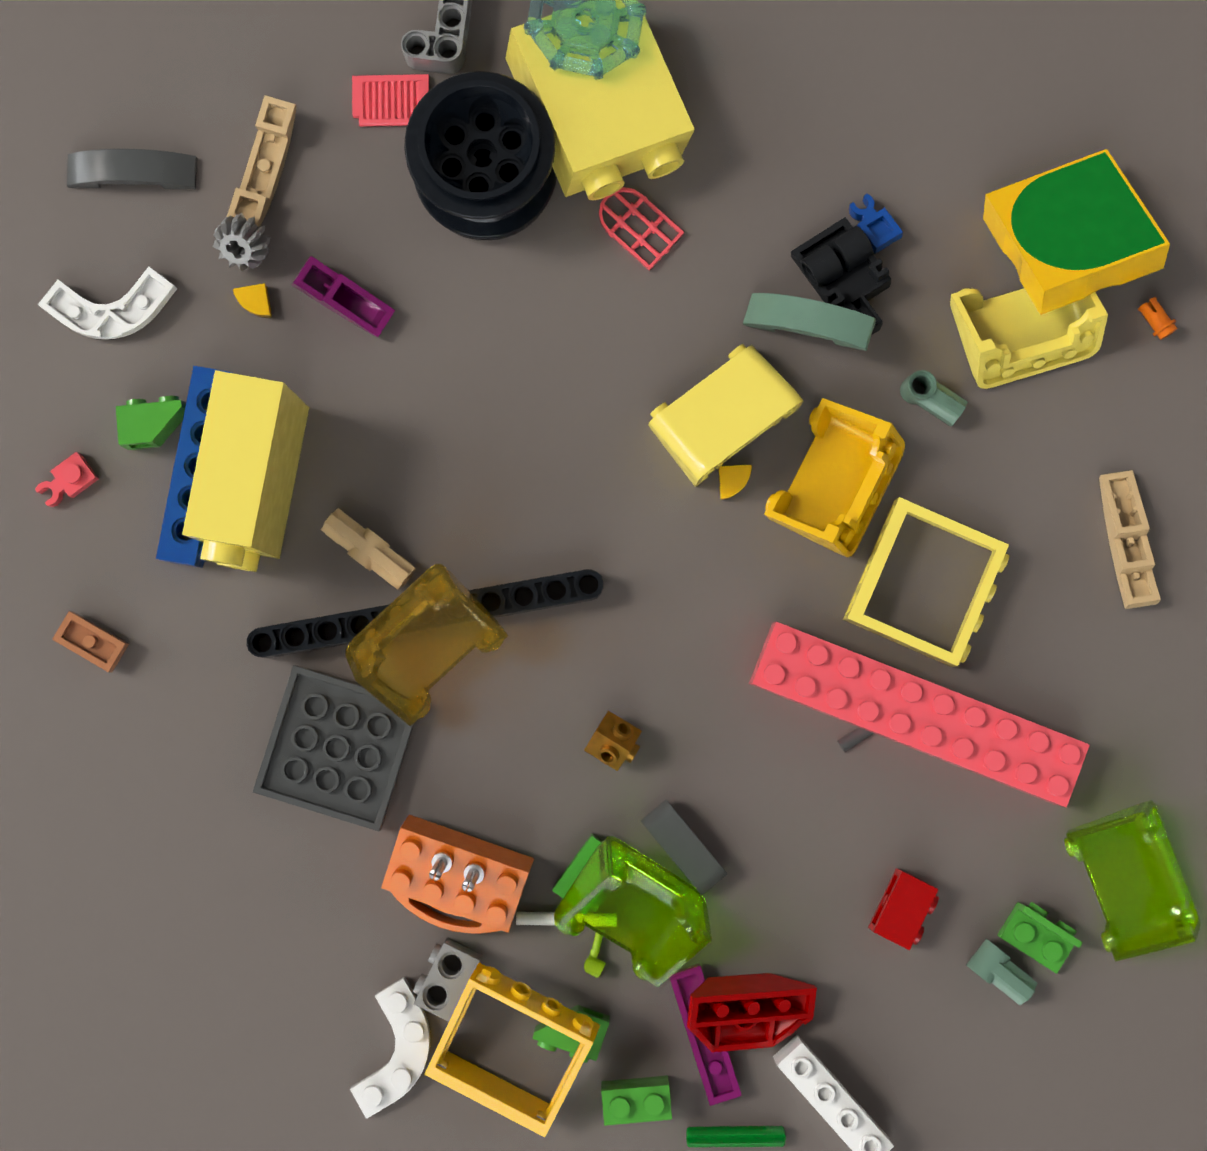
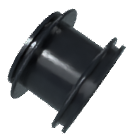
(458, 109)

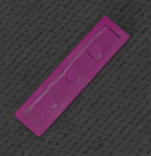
(715, 1067)

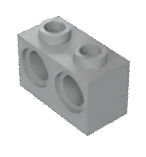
(452, 981)

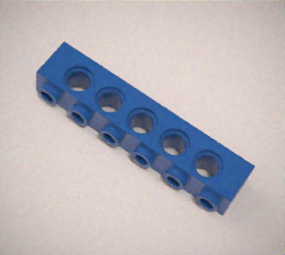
(172, 545)

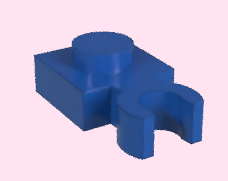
(877, 226)

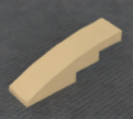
(1128, 539)

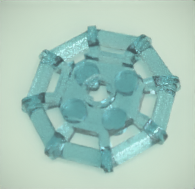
(586, 40)

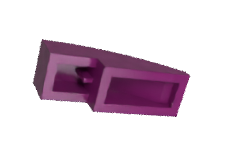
(343, 296)

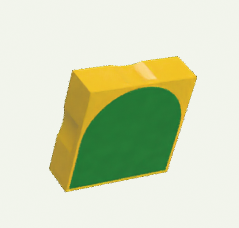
(1075, 231)

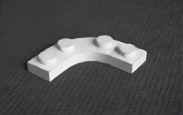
(112, 319)
(410, 1053)

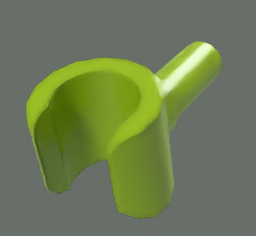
(594, 965)

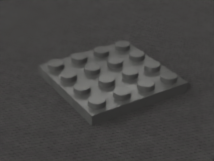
(333, 750)

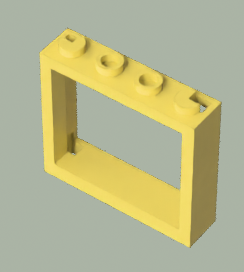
(876, 563)

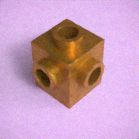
(614, 741)

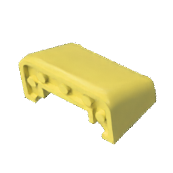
(1012, 341)
(724, 413)

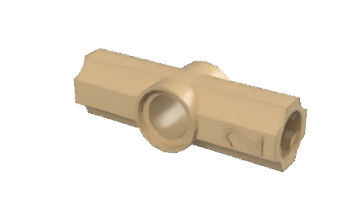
(368, 549)

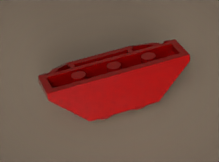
(749, 1010)

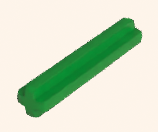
(736, 1136)

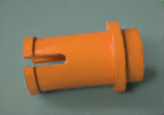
(1158, 318)

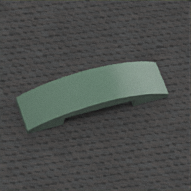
(810, 318)

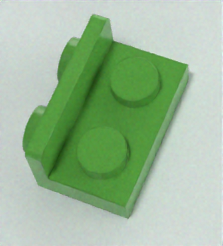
(1038, 937)

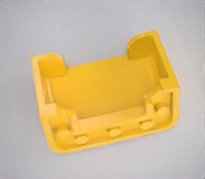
(839, 478)

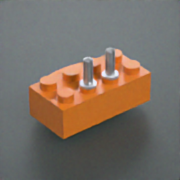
(456, 877)

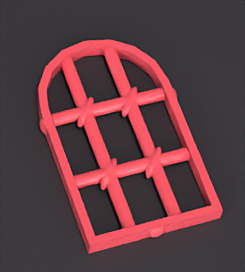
(640, 238)

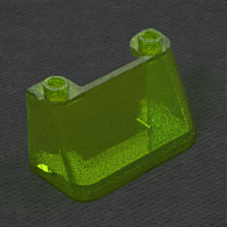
(1136, 881)
(638, 909)

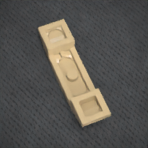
(266, 160)

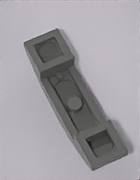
(131, 167)

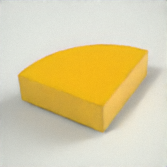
(254, 299)
(733, 479)

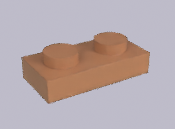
(90, 641)

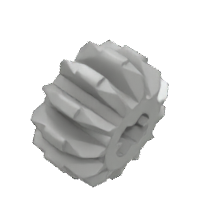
(241, 242)

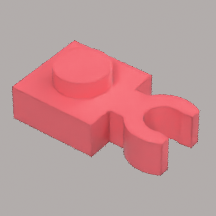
(71, 477)

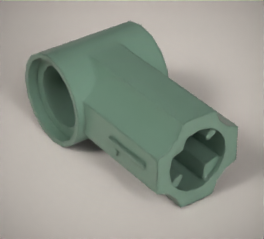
(936, 397)
(996, 968)

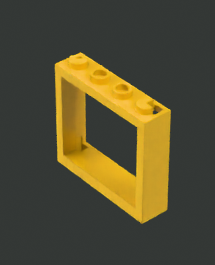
(492, 1090)

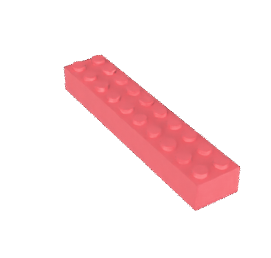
(919, 714)

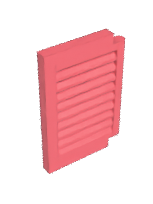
(387, 98)

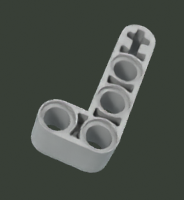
(441, 40)

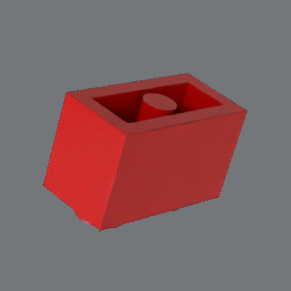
(904, 909)

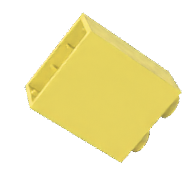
(609, 123)
(245, 470)

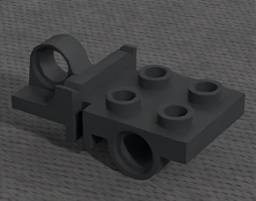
(843, 268)

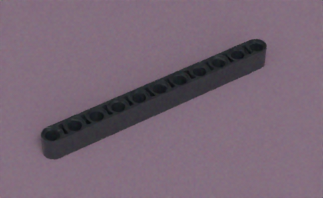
(346, 621)

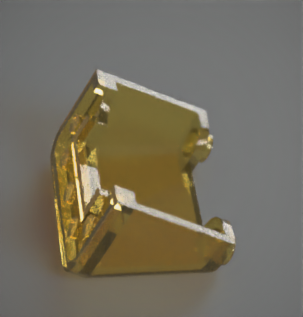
(420, 642)

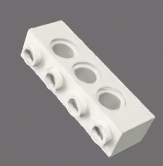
(830, 1098)

